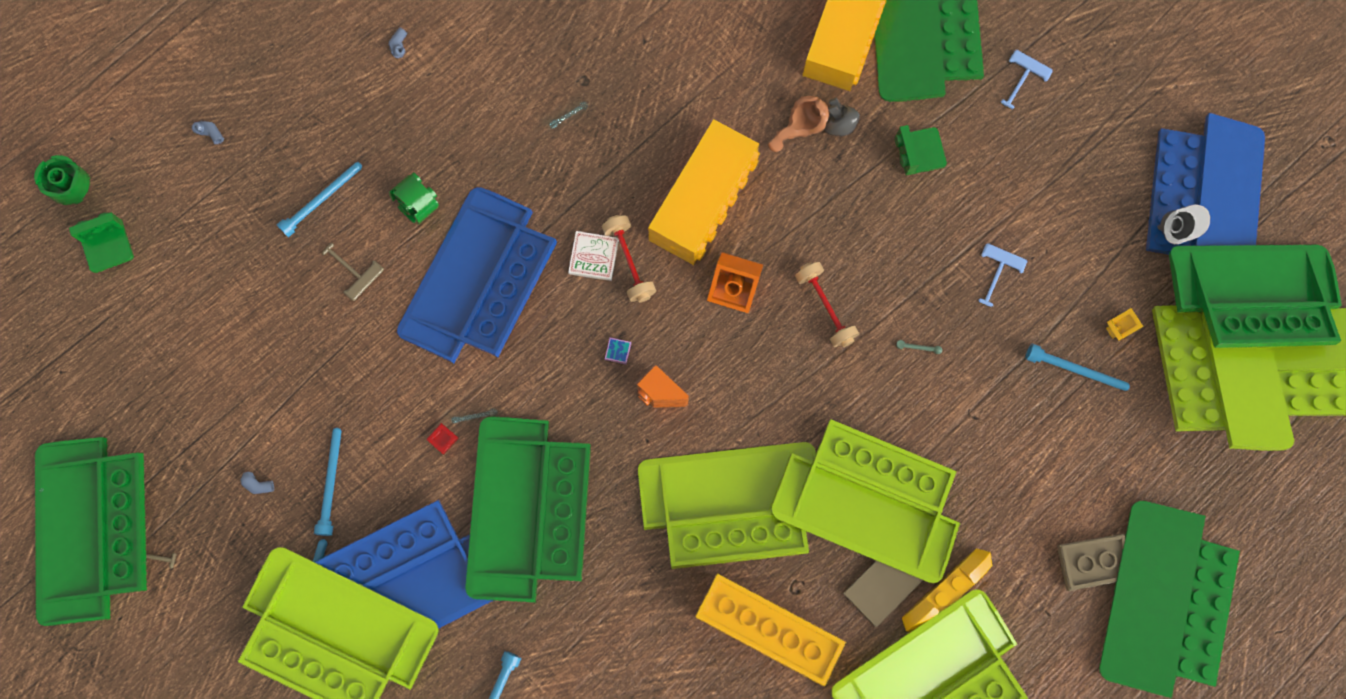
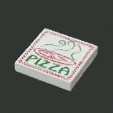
(593, 256)

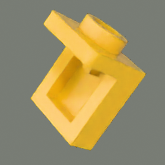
(1124, 325)

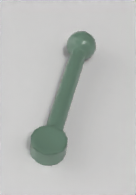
(901, 344)

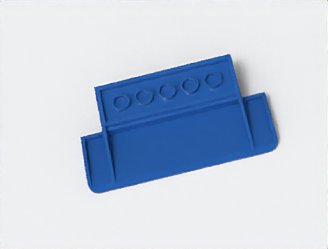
(1210, 171)
(477, 279)
(413, 564)

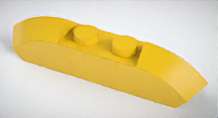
(949, 589)

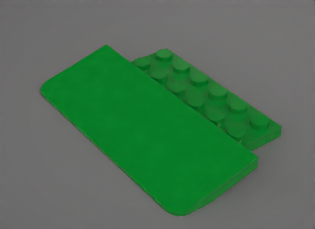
(926, 45)
(1259, 293)
(525, 510)
(87, 529)
(1168, 602)

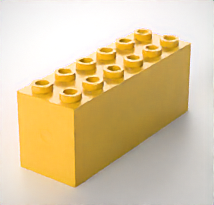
(843, 41)
(704, 192)
(770, 630)

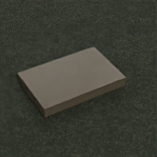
(1091, 561)
(880, 591)

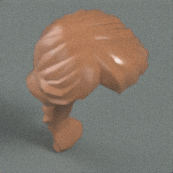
(806, 118)

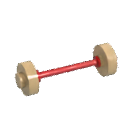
(616, 226)
(810, 273)

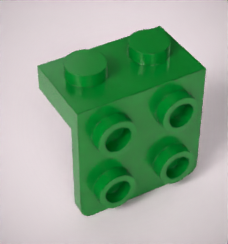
(920, 150)
(103, 241)

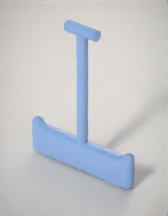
(1030, 65)
(1004, 258)

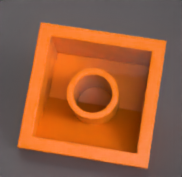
(735, 282)
(660, 390)

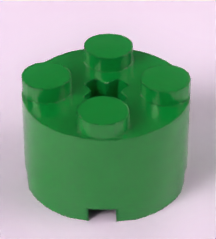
(62, 180)
(414, 199)

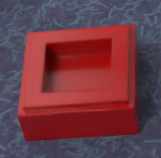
(442, 438)

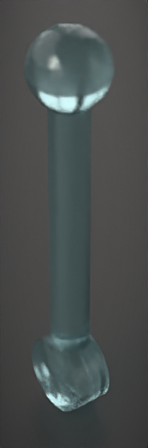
(583, 106)
(492, 412)

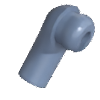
(395, 43)
(208, 129)
(251, 484)

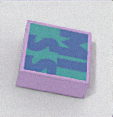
(618, 351)

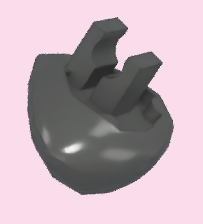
(841, 119)

